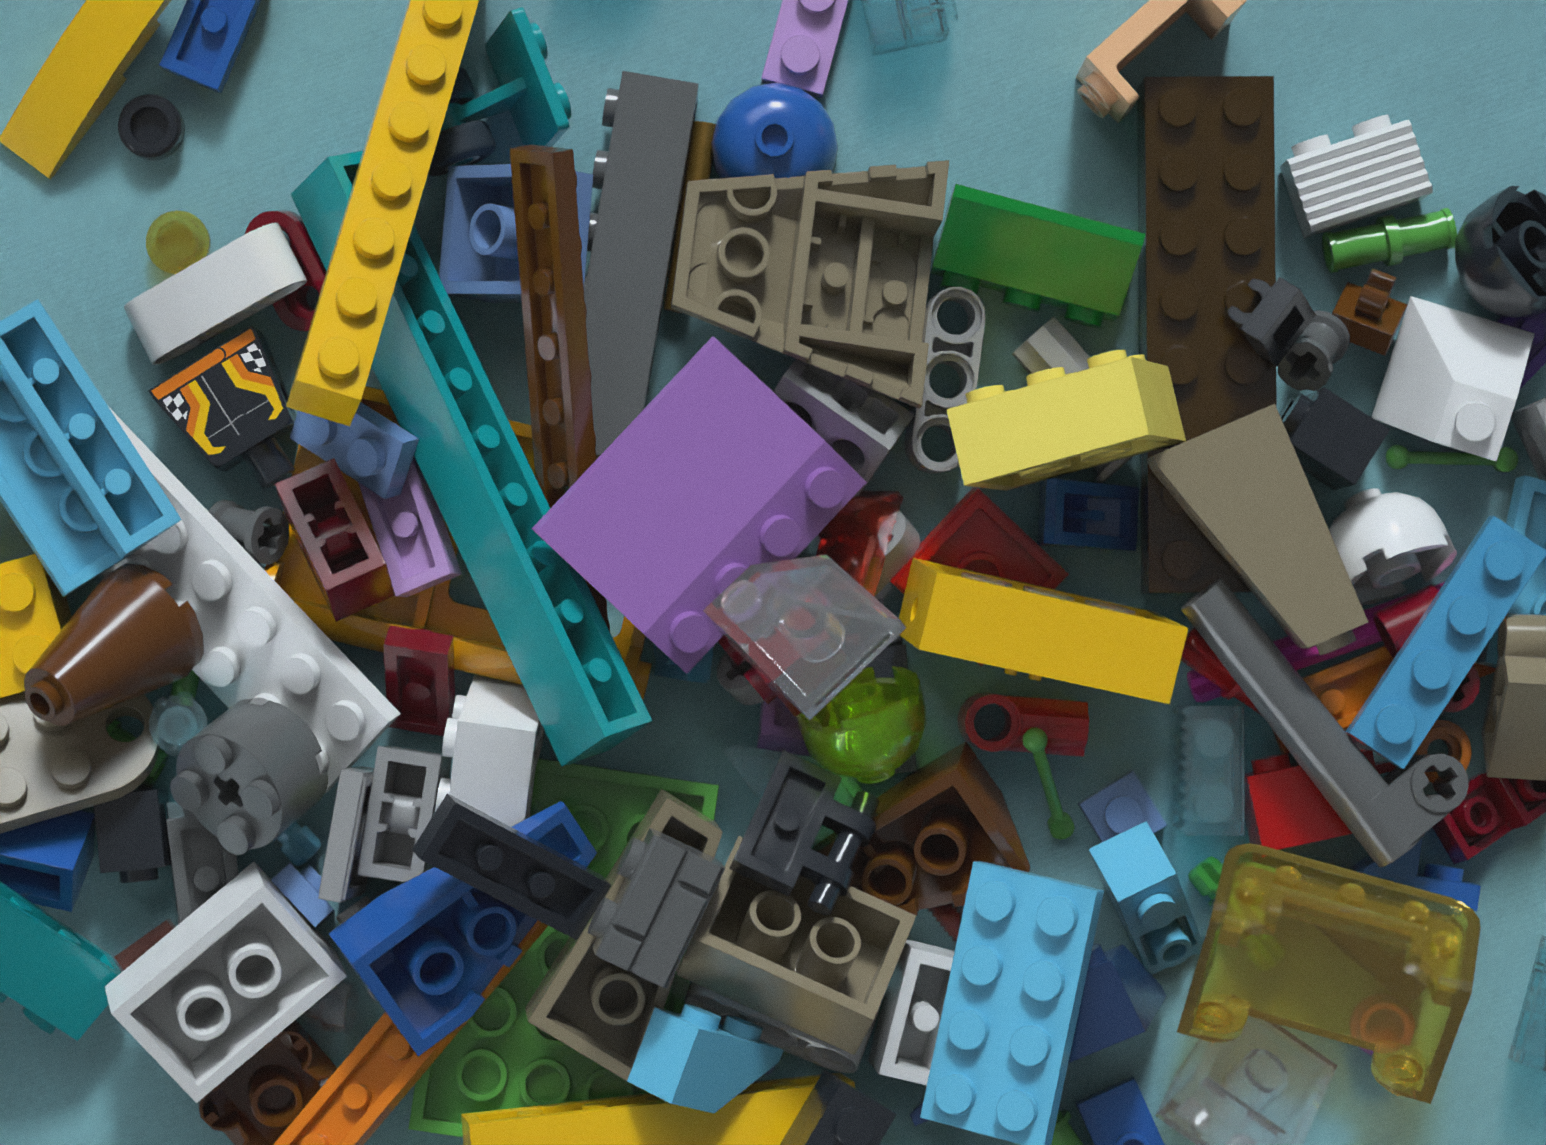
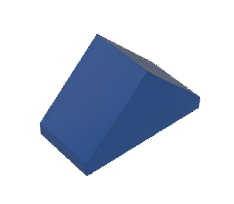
(1087, 515)

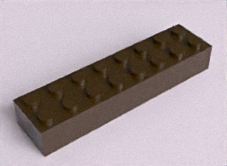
(1207, 235)

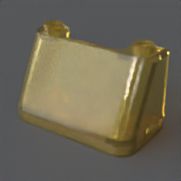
(1335, 961)

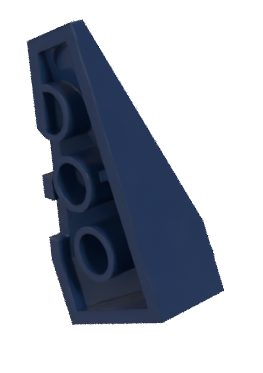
(1115, 1005)

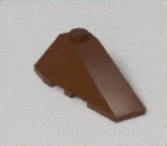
(933, 832)

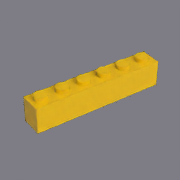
(753, 1117)

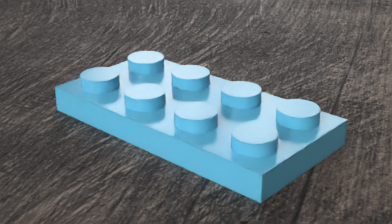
(1012, 1004)

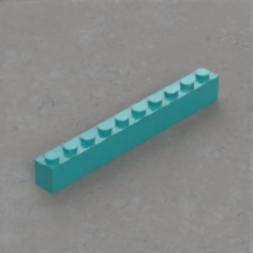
(487, 494)

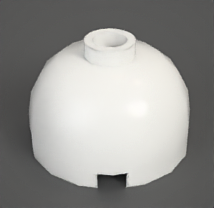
(1389, 541)

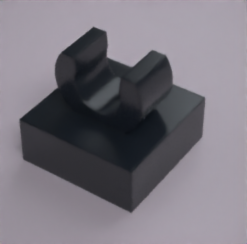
(1276, 320)

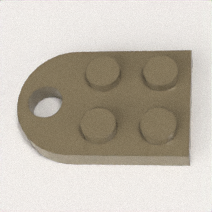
(67, 767)

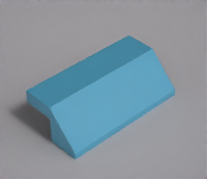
(67, 461)

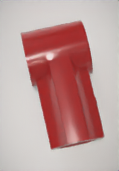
(1062, 720)

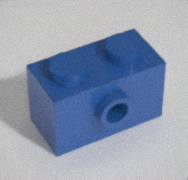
(49, 859)

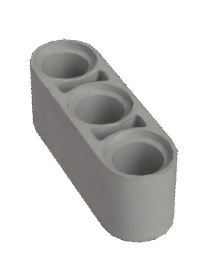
(959, 352)

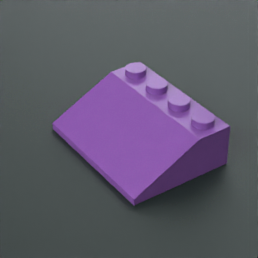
(696, 496)

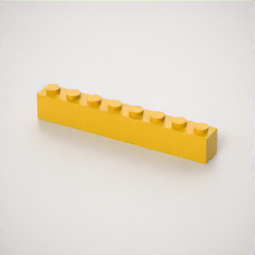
(381, 209)

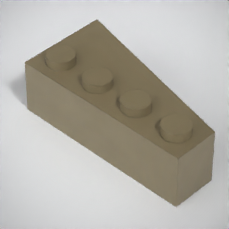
(594, 1002)

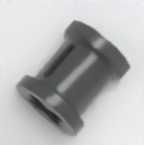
(1311, 357)
(261, 542)

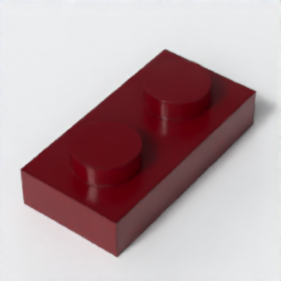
(420, 678)

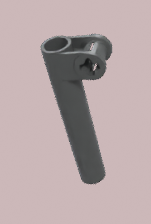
(1382, 813)

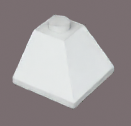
(1453, 378)

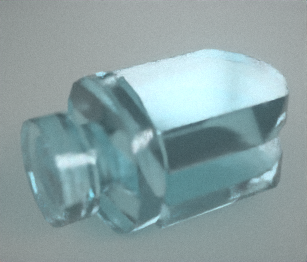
(176, 721)

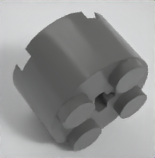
(250, 774)

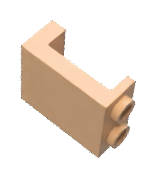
(1103, 85)

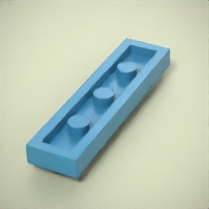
(1446, 642)

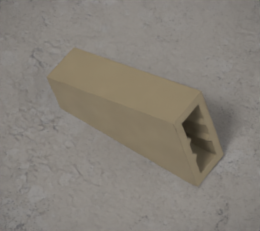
(1264, 520)

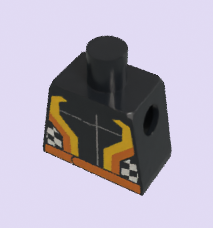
(233, 407)

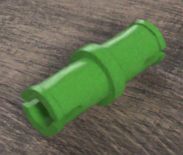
(1389, 240)

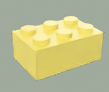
(1065, 421)

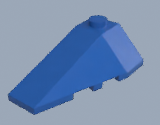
(441, 942)

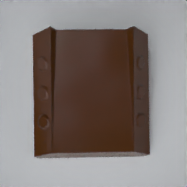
(268, 1089)

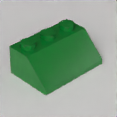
(1036, 256)

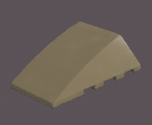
(819, 267)

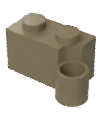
(1517, 701)

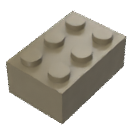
(798, 963)

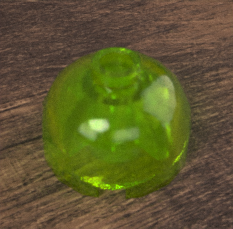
(868, 726)

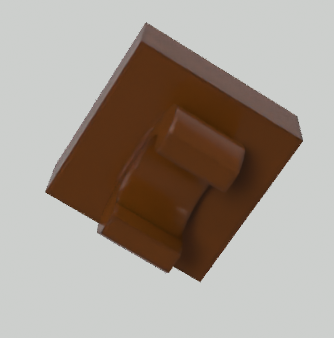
(1370, 312)

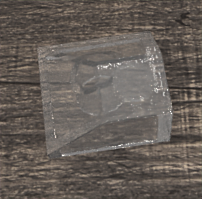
(804, 627)

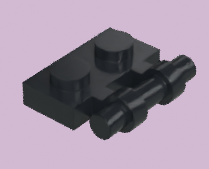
(787, 823)

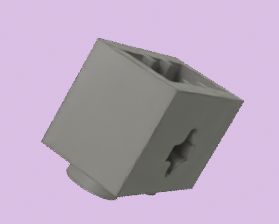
(399, 810)

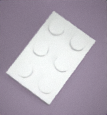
(224, 982)

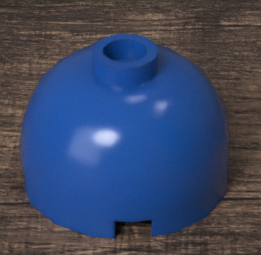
(773, 132)

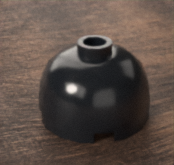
(1504, 253)

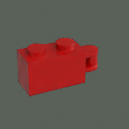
(1286, 805)

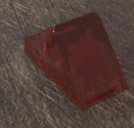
(861, 534)

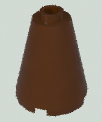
(115, 648)

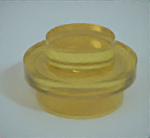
(177, 241)

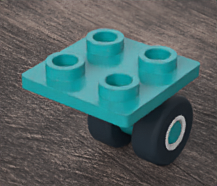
(526, 89)

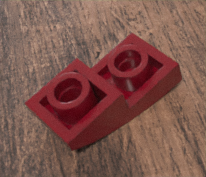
(1488, 813)

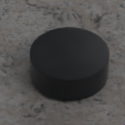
(151, 127)

